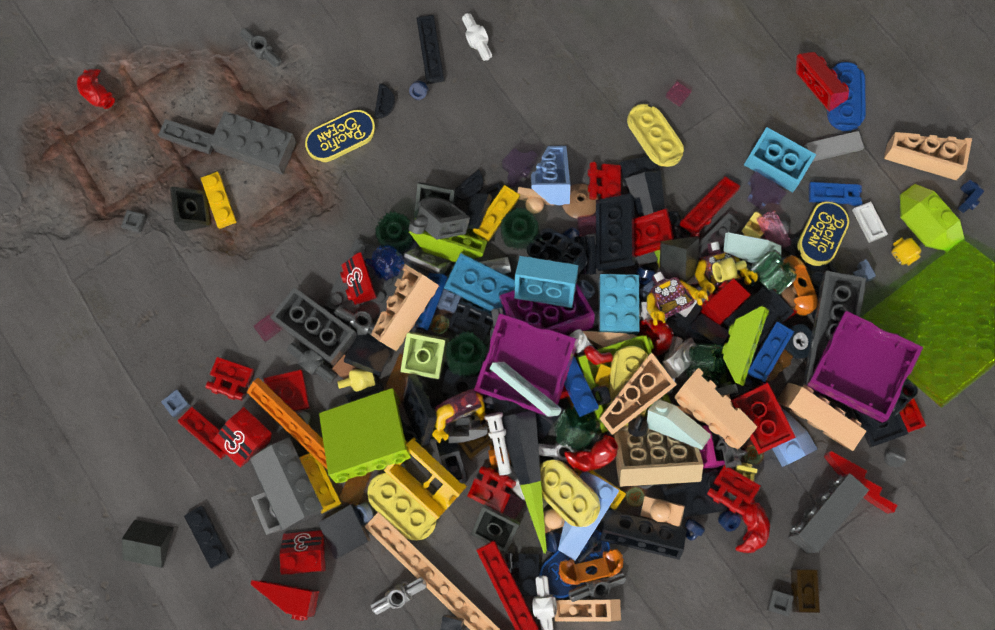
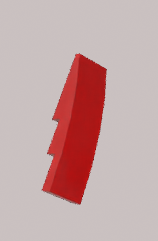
(843, 466)

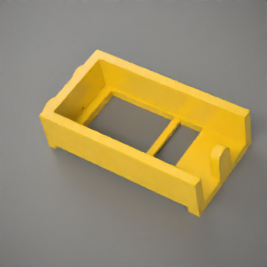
(443, 498)

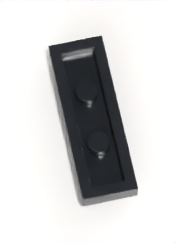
(207, 537)

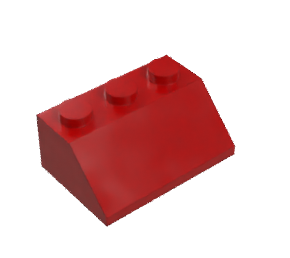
(821, 80)

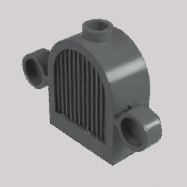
(439, 219)

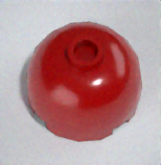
(660, 335)

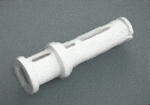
(504, 467)

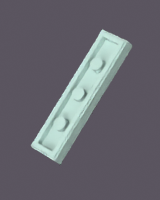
(526, 388)

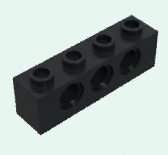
(453, 381)
(634, 538)

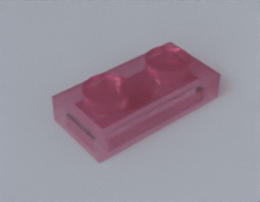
(773, 229)

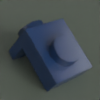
(974, 192)

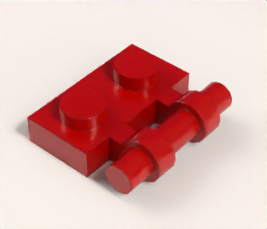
(610, 181)
(230, 372)
(736, 484)
(489, 495)

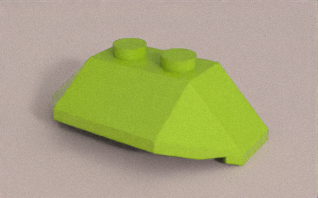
(930, 218)
(451, 247)
(743, 343)

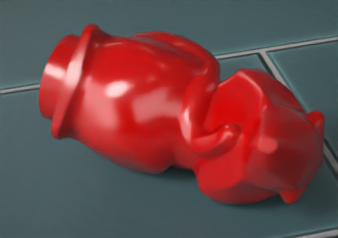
(92, 91)
(600, 455)
(757, 528)

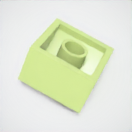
(424, 354)

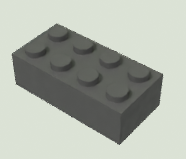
(253, 142)
(314, 326)
(828, 513)

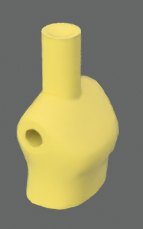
(727, 269)
(358, 380)

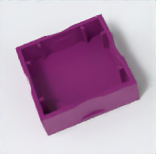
(534, 353)
(864, 366)

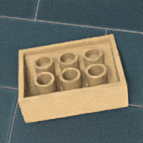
(655, 459)

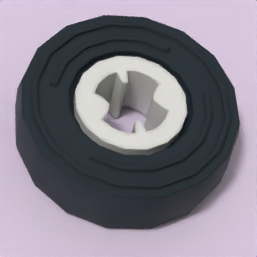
(802, 333)

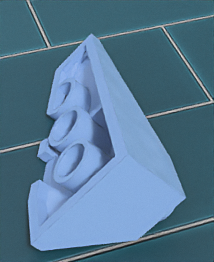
(552, 176)
(797, 447)
(575, 538)

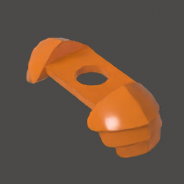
(807, 298)
(607, 567)

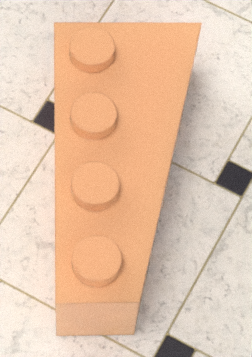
(931, 154)
(404, 307)
(640, 392)
(715, 410)
(821, 415)

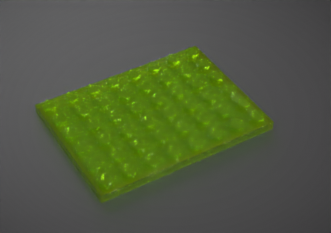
(949, 315)

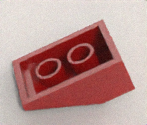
(765, 412)
(292, 600)

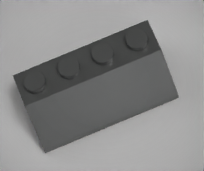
(286, 484)

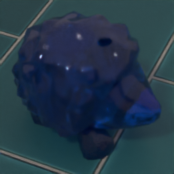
(386, 262)

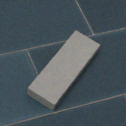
(835, 146)

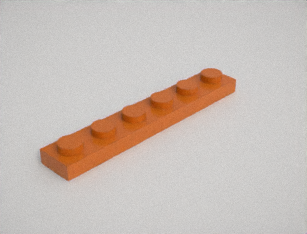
(288, 419)

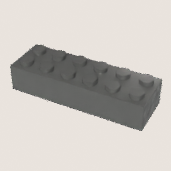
(836, 295)

